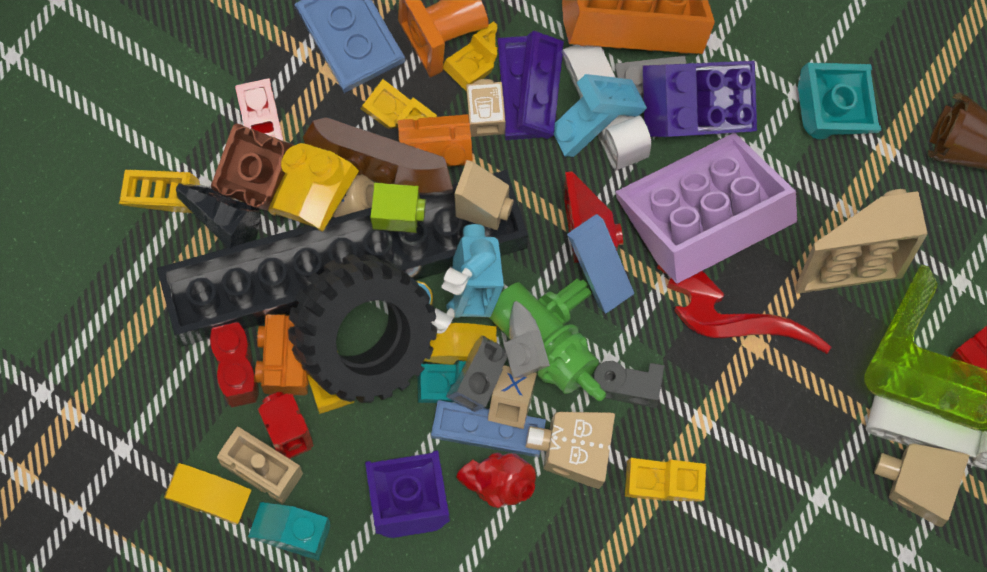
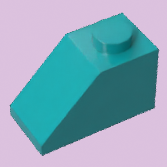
(290, 529)

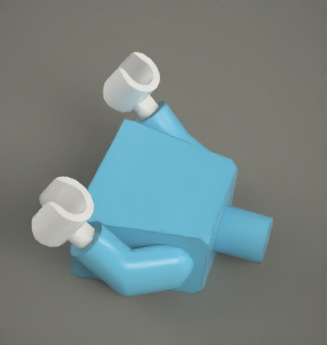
(474, 278)

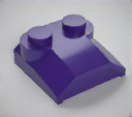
(407, 495)

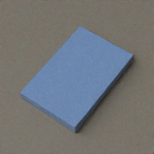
(351, 39)

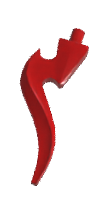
(705, 320)

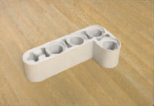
(626, 137)
(912, 426)

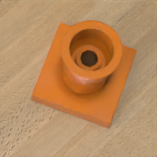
(438, 23)

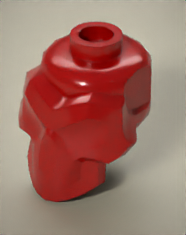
(499, 479)

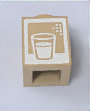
(486, 108)

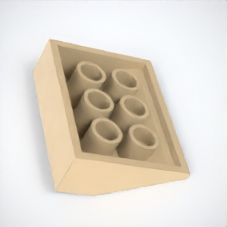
(868, 246)

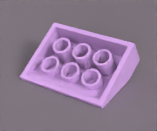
(708, 206)

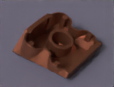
(250, 167)

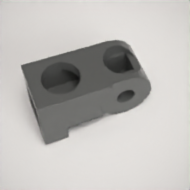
(479, 375)
(630, 384)

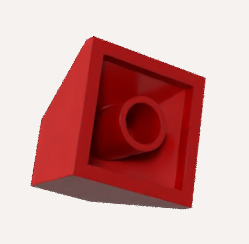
(582, 205)

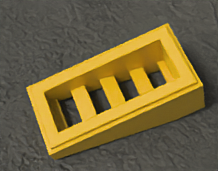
(159, 201)

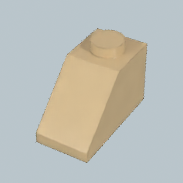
(482, 197)

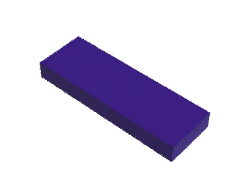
(511, 63)
(540, 85)

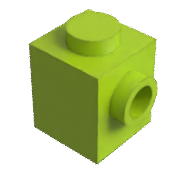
(397, 207)

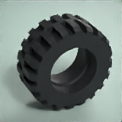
(392, 358)

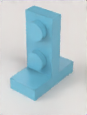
(601, 103)

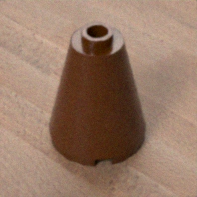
(961, 134)

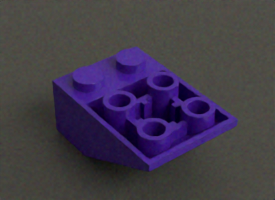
(700, 98)

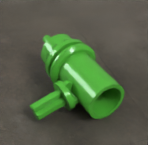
(566, 348)

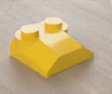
(311, 185)

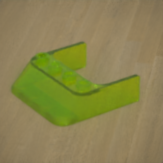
(922, 377)

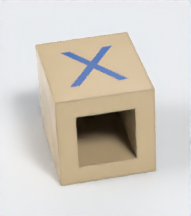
(511, 399)

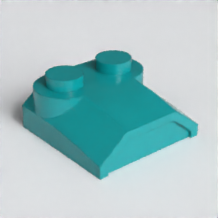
(837, 99)

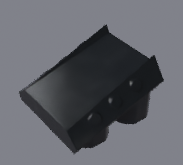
(226, 218)

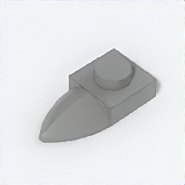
(525, 347)

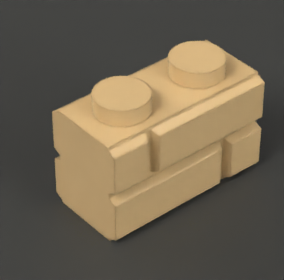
(260, 465)

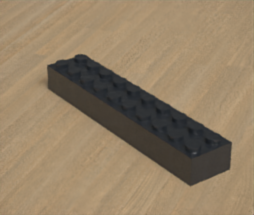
(270, 271)

